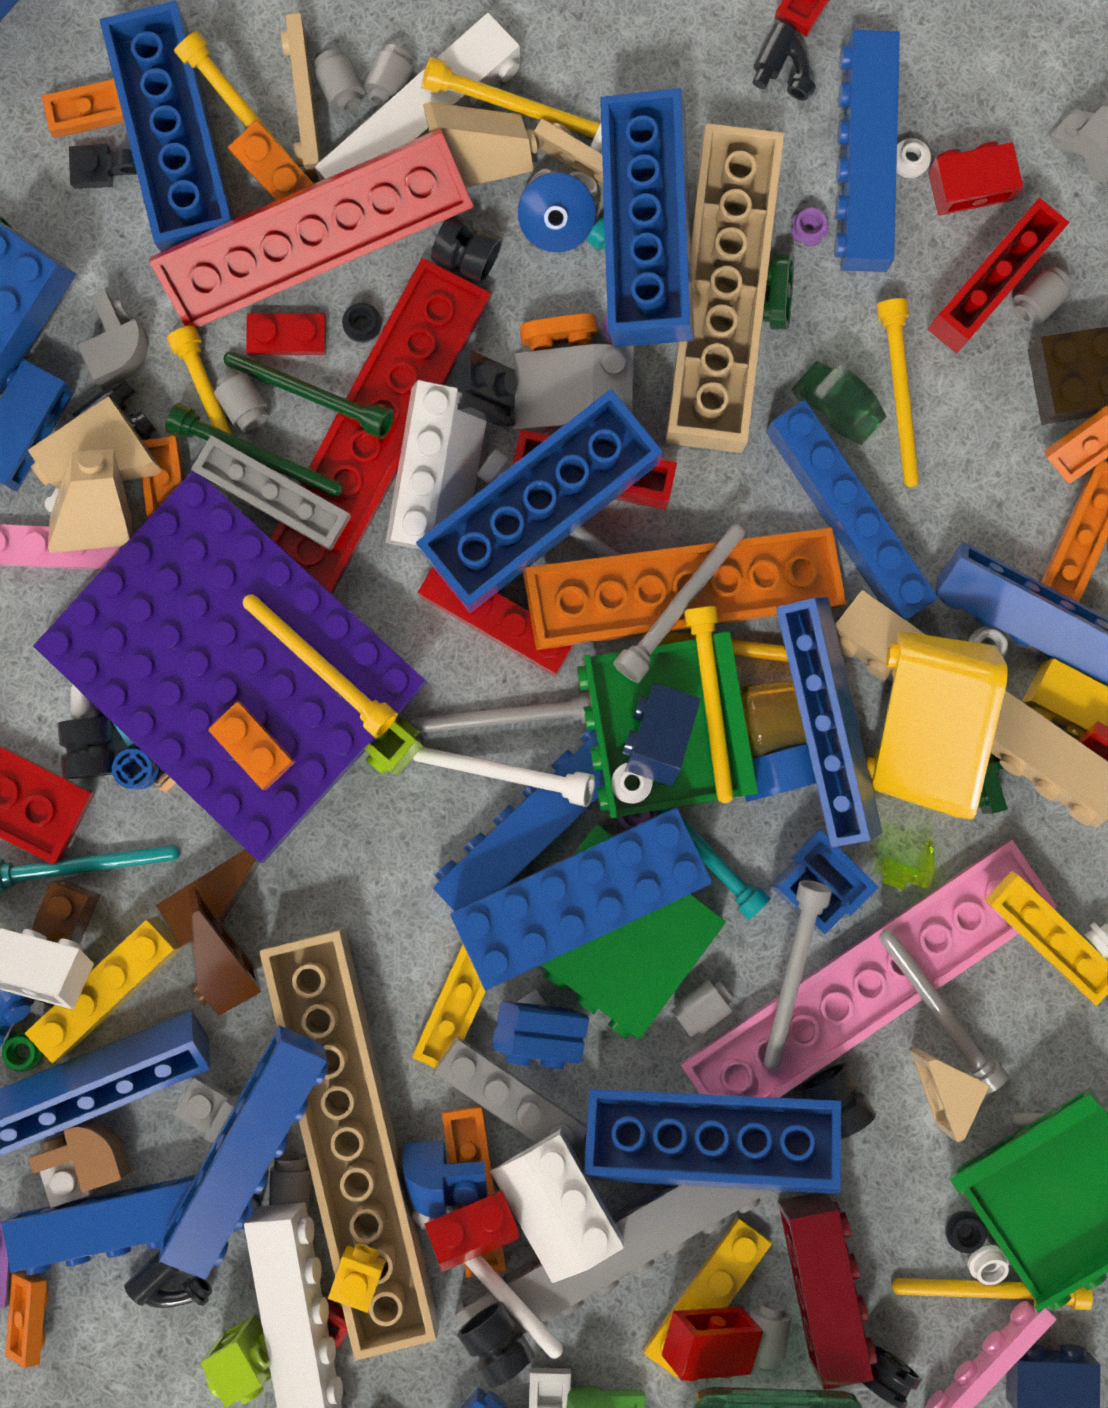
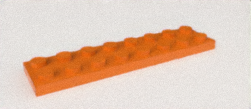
(630, 591)

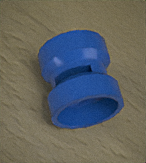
(143, 769)

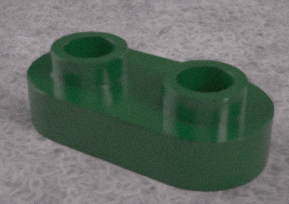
(781, 277)

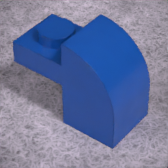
(782, 772)
(435, 1184)

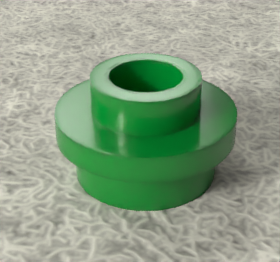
(11, 1056)

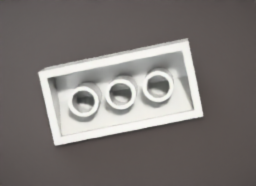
(435, 463)

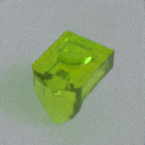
(899, 874)

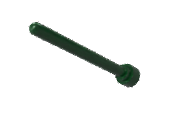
(374, 419)
(184, 422)

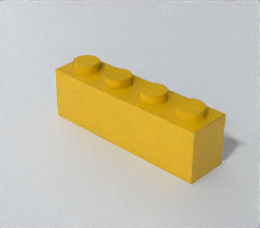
(1067, 697)
(105, 989)

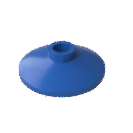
(560, 193)

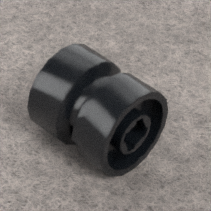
(464, 247)
(82, 734)
(840, 1085)
(499, 1348)

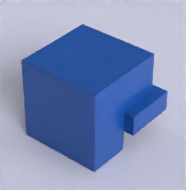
(828, 866)

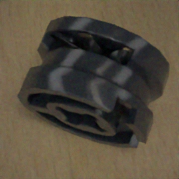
(892, 1378)

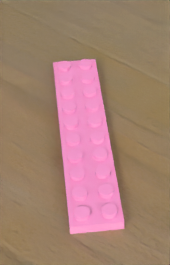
(865, 985)

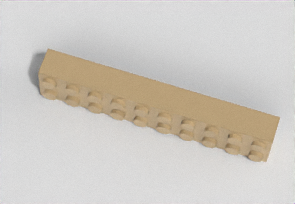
(353, 1140)

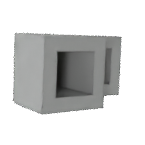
(1087, 136)
(117, 351)
(205, 1107)

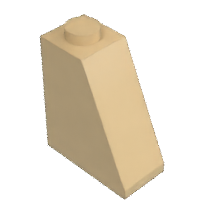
(483, 142)
(95, 429)
(90, 504)

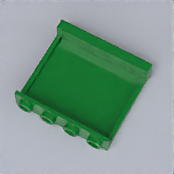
(612, 712)
(636, 965)
(1048, 1199)

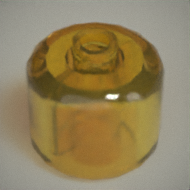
(772, 717)

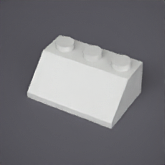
(558, 1207)

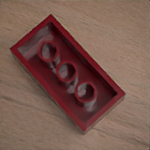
(826, 1290)

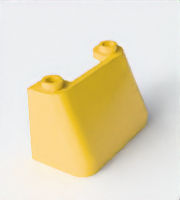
(939, 722)

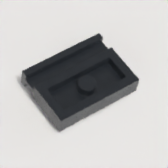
(486, 388)

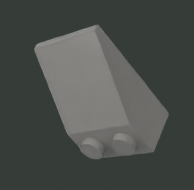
(566, 380)

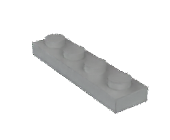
(271, 492)
(506, 1094)

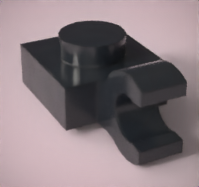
(96, 165)

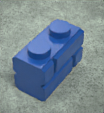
(540, 1033)

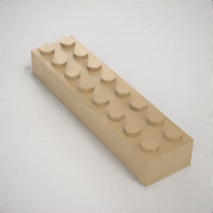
(729, 279)

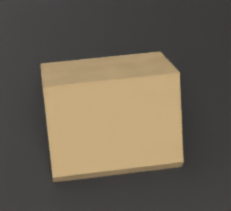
(950, 1093)

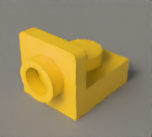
(357, 1277)

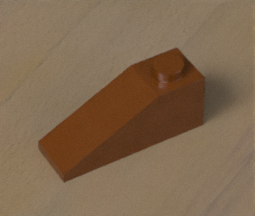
(217, 887)
(65, 913)
(220, 965)

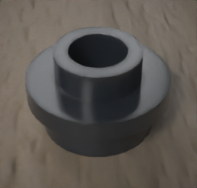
(357, 311)
(972, 1242)

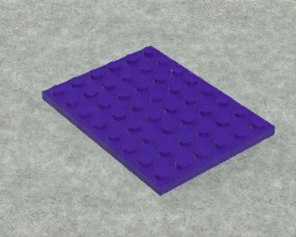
(172, 649)

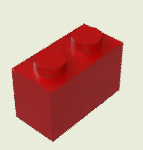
(975, 177)
(472, 1231)
(711, 1343)

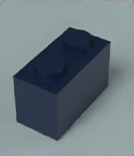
(662, 734)
(1054, 1379)

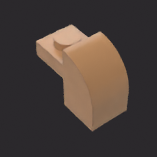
(92, 1148)

